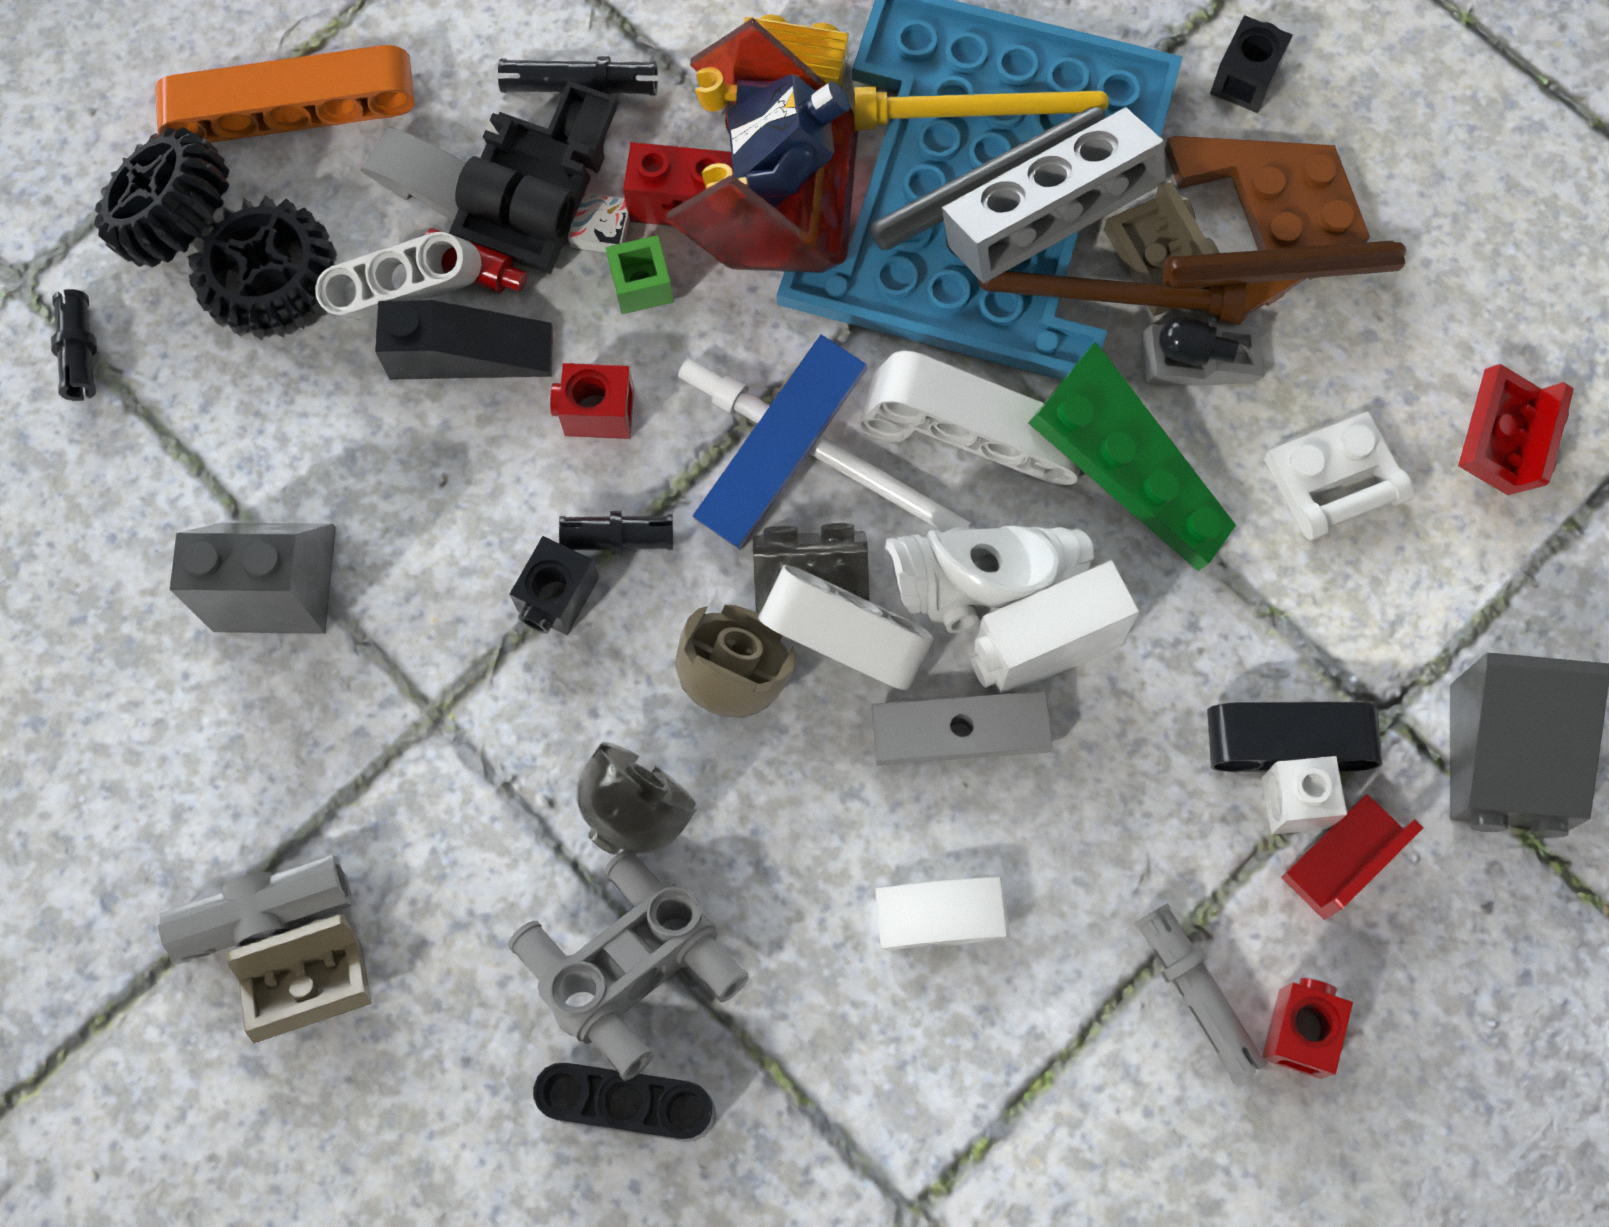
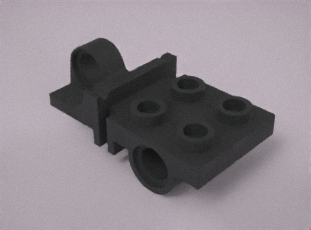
(533, 178)

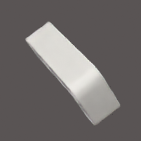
(962, 410)

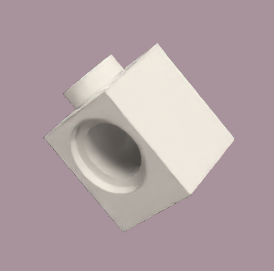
(1303, 795)

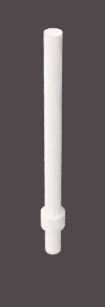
(733, 396)

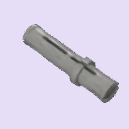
(1201, 993)

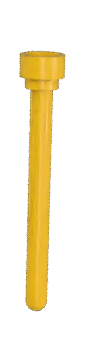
(875, 107)

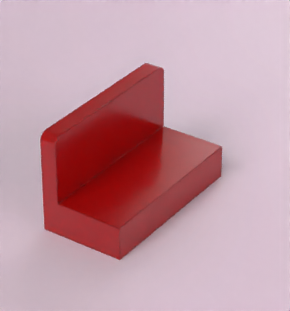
(1348, 857)

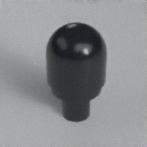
(1195, 342)

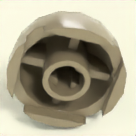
(732, 662)

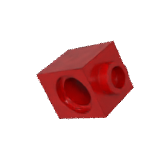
(606, 420)
(1290, 1049)

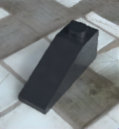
(459, 342)

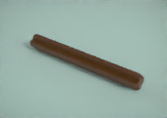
(1283, 264)

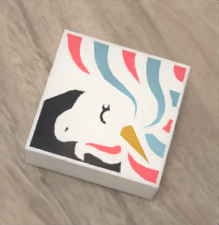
(599, 223)

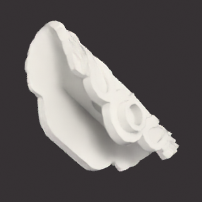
(941, 579)

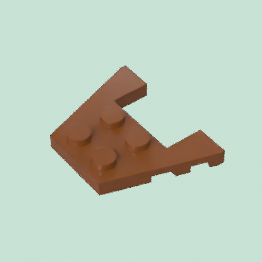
(1287, 191)

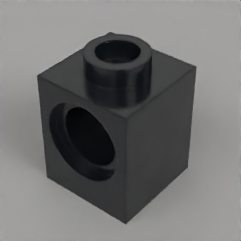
(1248, 81)
(550, 564)

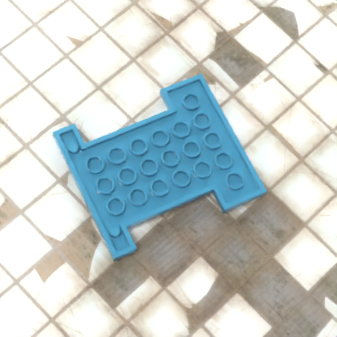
(921, 284)

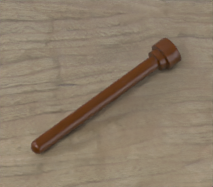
(1221, 302)

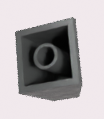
(256, 576)
(1526, 742)

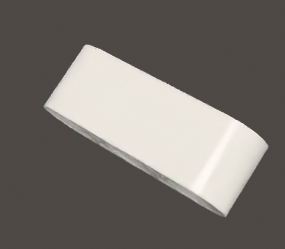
(375, 270)
(846, 627)

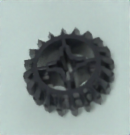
(162, 197)
(257, 247)

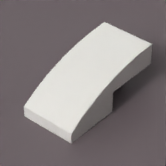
(942, 913)

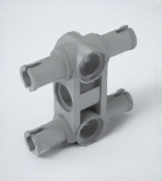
(627, 963)

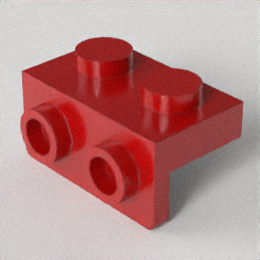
(1515, 431)

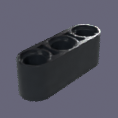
(1262, 733)
(597, 1090)

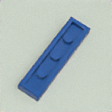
(780, 441)

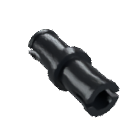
(73, 345)
(616, 532)

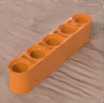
(287, 94)

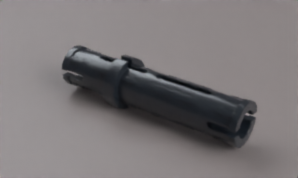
(599, 75)

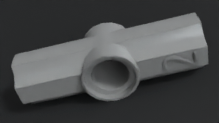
(254, 909)

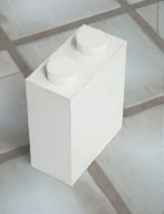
(1053, 630)

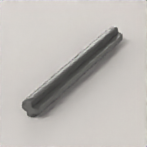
(927, 210)

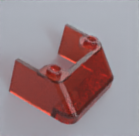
(734, 222)

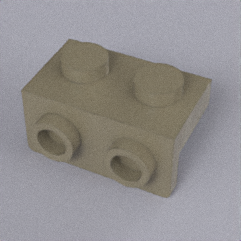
(1155, 232)
(300, 977)

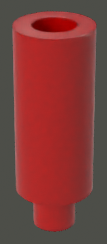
(495, 271)

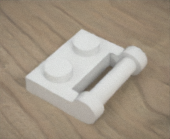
(1333, 459)

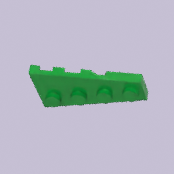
(1126, 452)

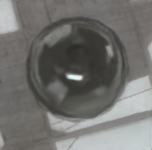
(629, 803)

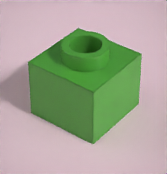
(639, 274)

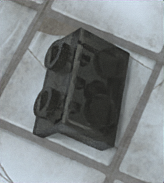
(833, 555)

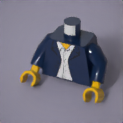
(775, 130)

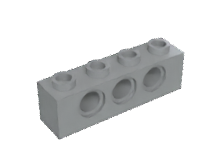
(1054, 194)

